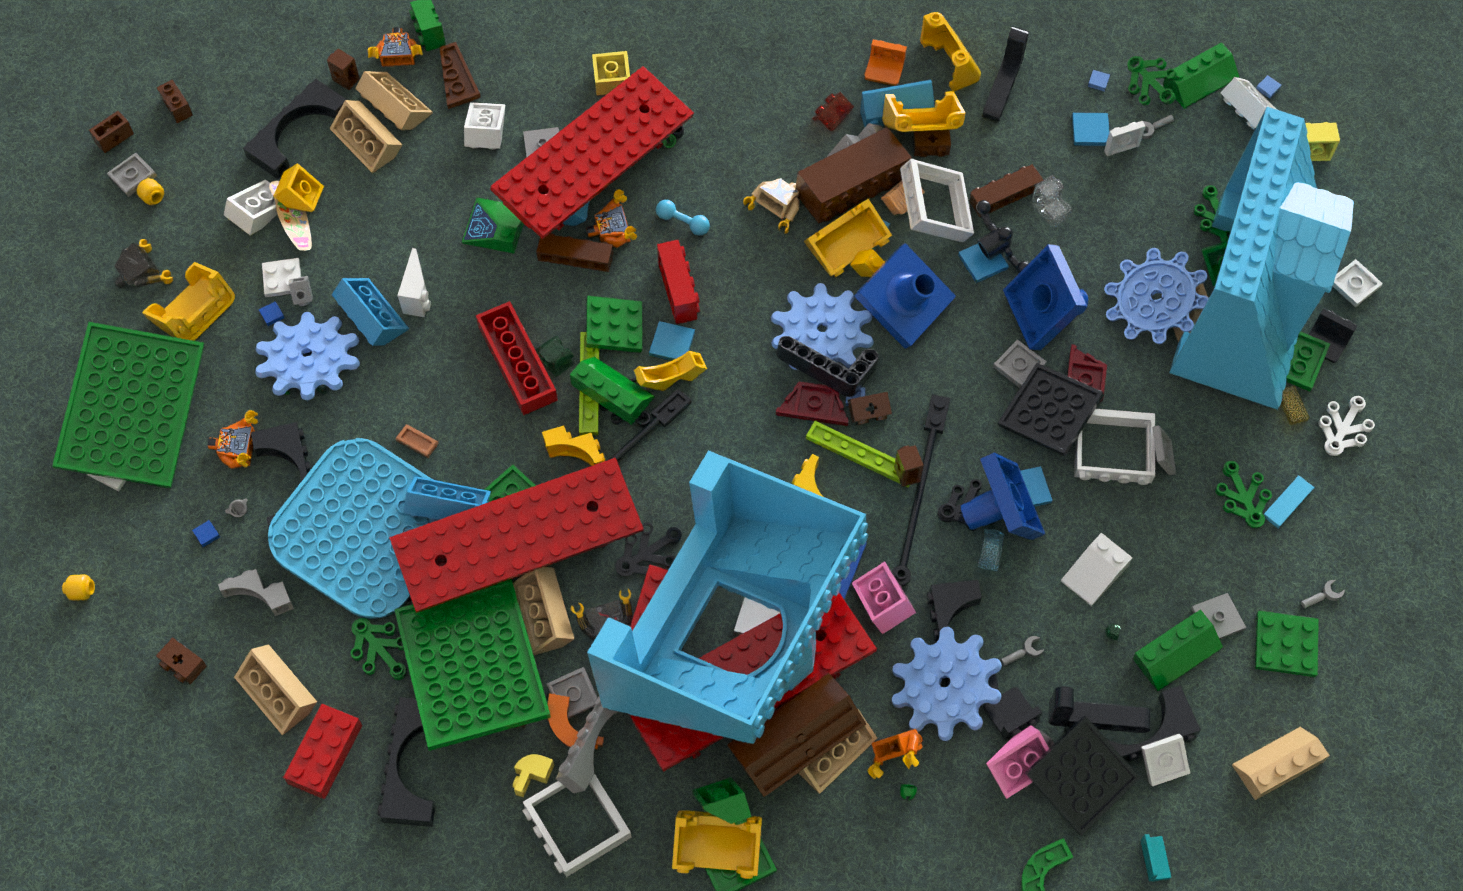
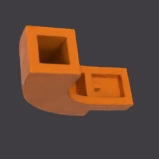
(559, 723)

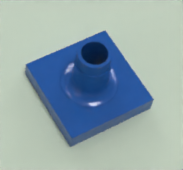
(905, 296)
(1045, 297)
(1006, 500)

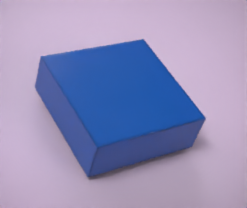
(271, 313)
(206, 533)

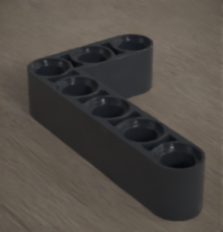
(1006, 75)
(826, 370)
(1066, 713)

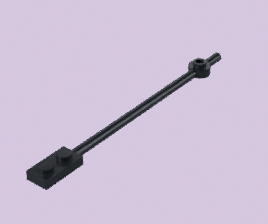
(663, 415)
(934, 424)

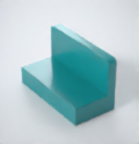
(1155, 858)

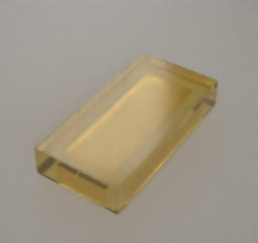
(1293, 406)

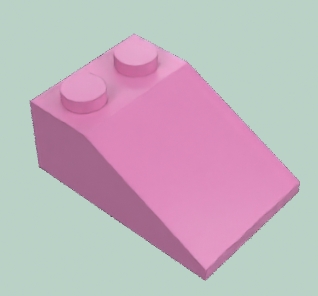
(883, 598)
(1015, 758)

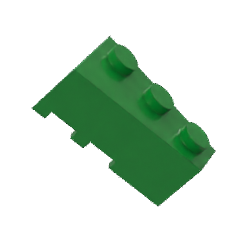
(427, 24)

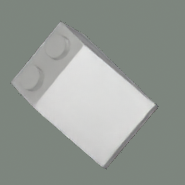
(484, 125)
(251, 207)
(413, 292)
(1096, 569)

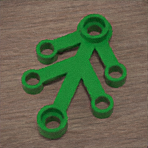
(1149, 78)
(1212, 197)
(1243, 496)
(377, 645)

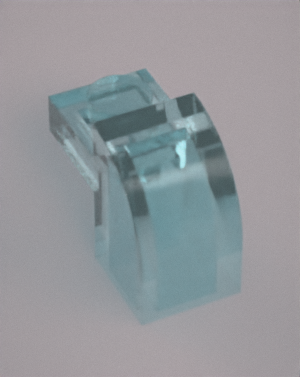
(991, 549)

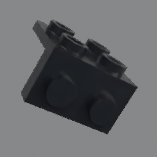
(1333, 330)
(1012, 713)

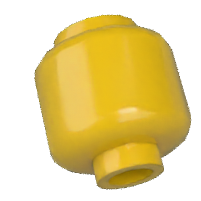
(150, 191)
(78, 587)

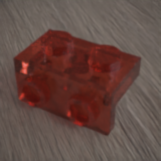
(833, 110)

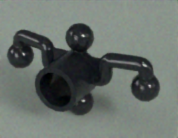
(997, 240)

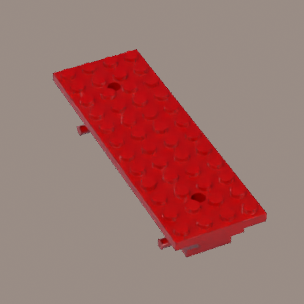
(591, 152)
(515, 534)
(838, 646)

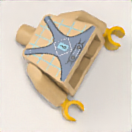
(778, 198)

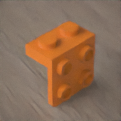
(885, 62)

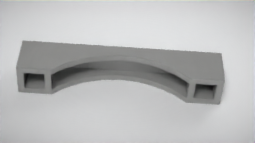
(578, 766)

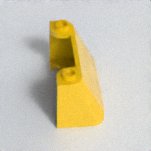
(939, 34)
(946, 115)
(844, 237)
(195, 306)
(716, 844)

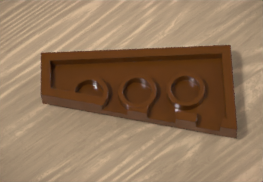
(457, 78)

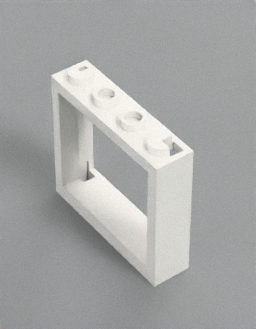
(911, 174)
(1119, 418)
(591, 855)

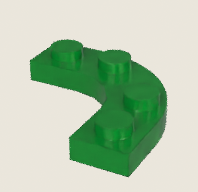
(1042, 862)

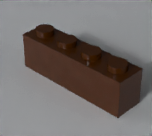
(1007, 189)
(575, 252)

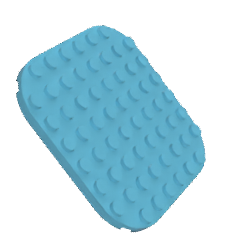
(340, 526)

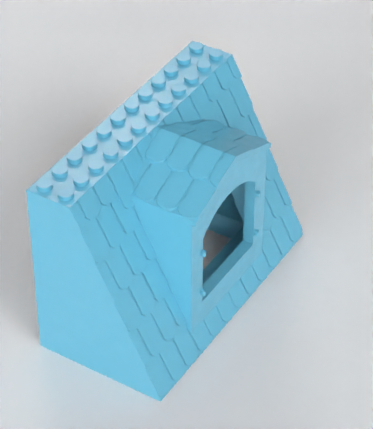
(1274, 267)
(754, 541)

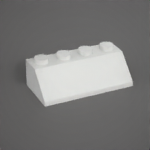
(1246, 100)

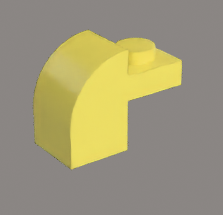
(531, 767)

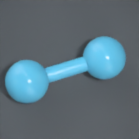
(698, 224)

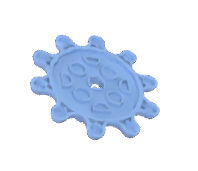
(1153, 277)
(834, 313)
(307, 373)
(952, 703)

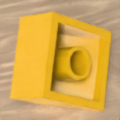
(298, 189)

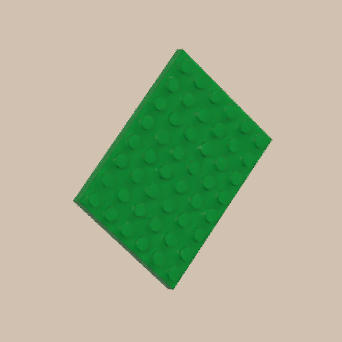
(128, 405)
(472, 666)

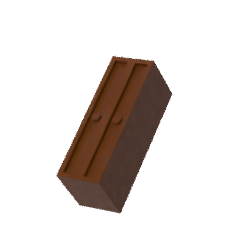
(852, 175)
(799, 734)

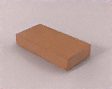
(417, 441)

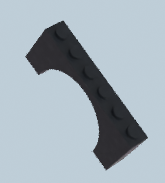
(313, 100)
(283, 442)
(947, 602)
(1176, 719)
(398, 803)

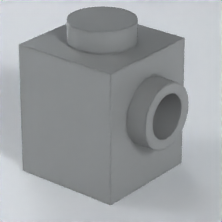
(300, 291)

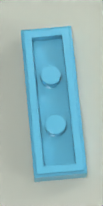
(1288, 501)

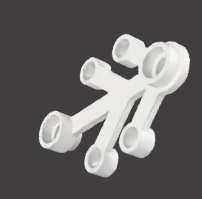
(1344, 428)

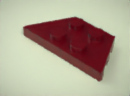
(1086, 369)
(814, 403)

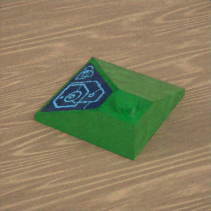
(493, 227)

